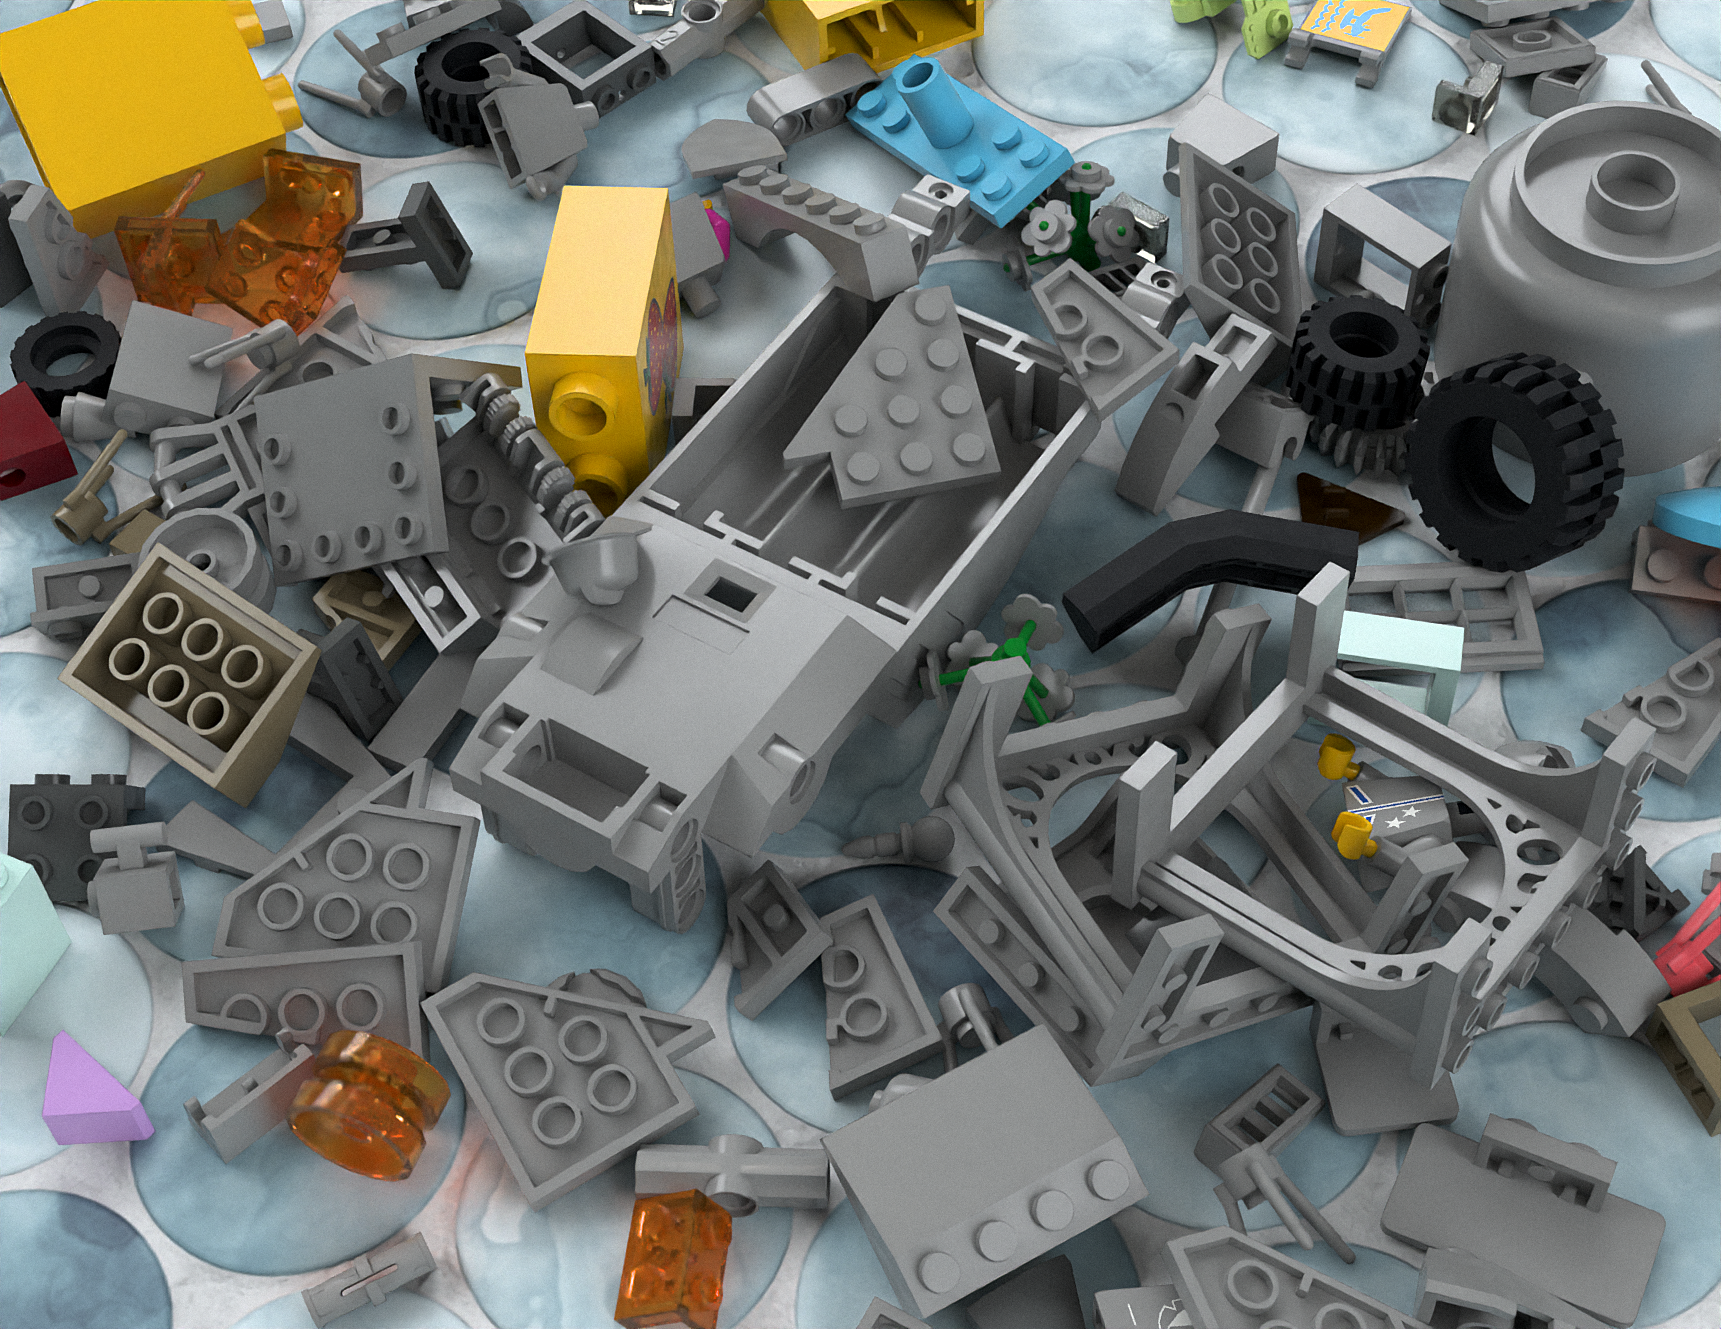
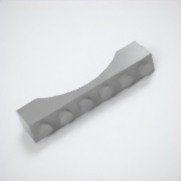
(861, 245)

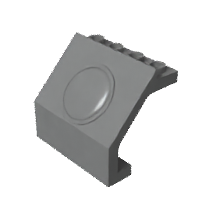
(1016, 957)

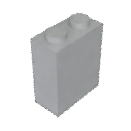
(152, 372)

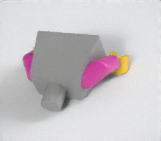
(700, 251)

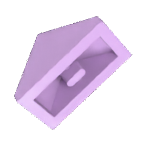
(87, 1102)

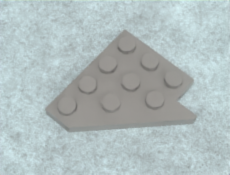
(902, 410)
(363, 879)
(564, 1075)
(1248, 1285)

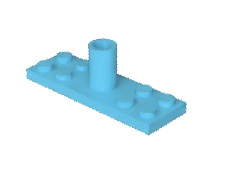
(960, 138)

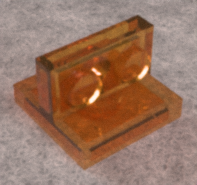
(170, 259)

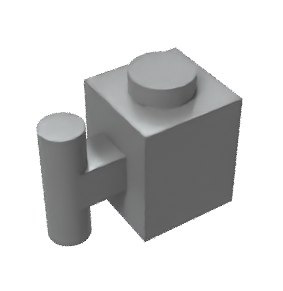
(137, 887)

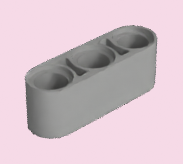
(812, 98)

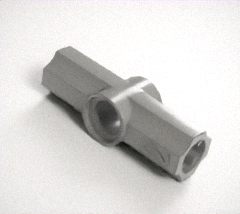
(699, 33)
(736, 1174)

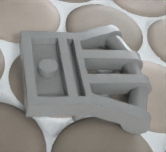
(234, 444)

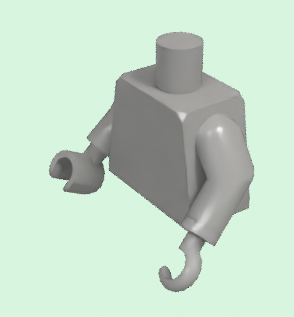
(534, 127)

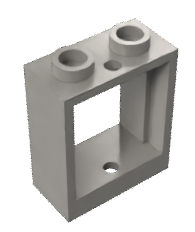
(1364, 217)

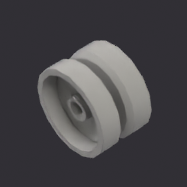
(221, 548)

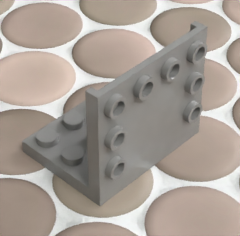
(358, 464)

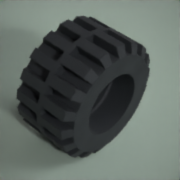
(453, 82)
(1357, 362)

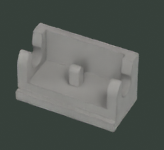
(1260, 425)
(253, 1101)

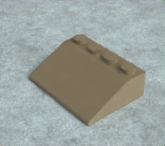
(196, 673)

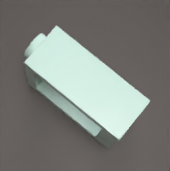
(1406, 646)

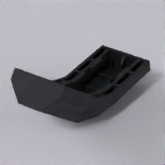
(1201, 553)

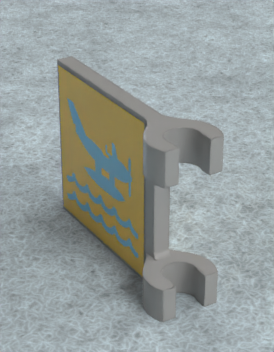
(1351, 28)

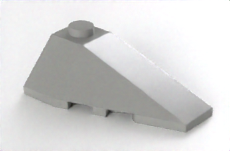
(1474, 1293)

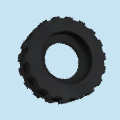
(62, 337)

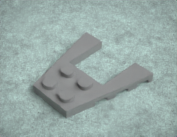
(321, 737)

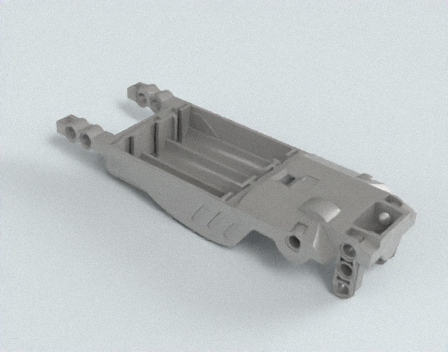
(763, 605)

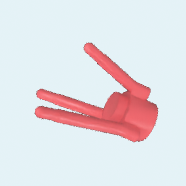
(1683, 960)

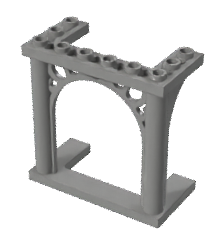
(1159, 1003)
(1430, 1017)

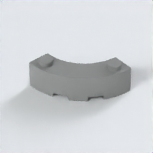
(1595, 974)

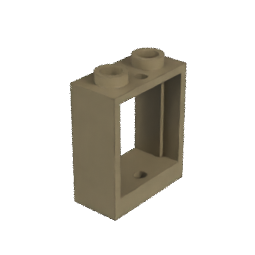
(1688, 1051)

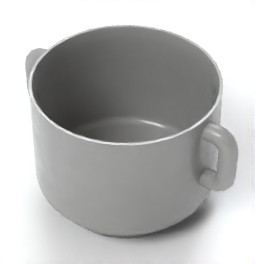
(1607, 257)

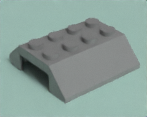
(503, 511)

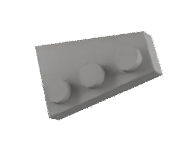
(54, 252)

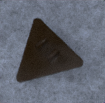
(1341, 508)

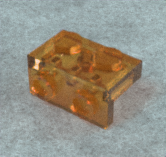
(674, 1262)

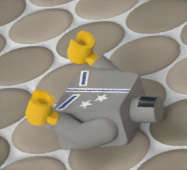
(1388, 815)

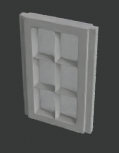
(1490, 606)

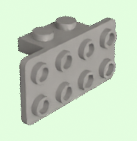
(1531, 1210)

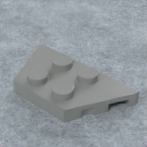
(327, 347)

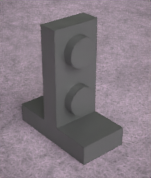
(418, 235)
(353, 678)

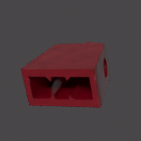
(30, 445)

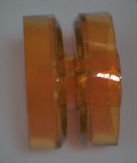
(368, 1105)

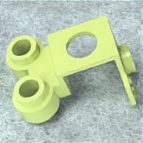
(1265, 21)

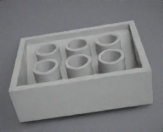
(1238, 255)
(982, 1171)

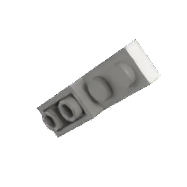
(1183, 414)

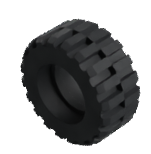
(1569, 451)

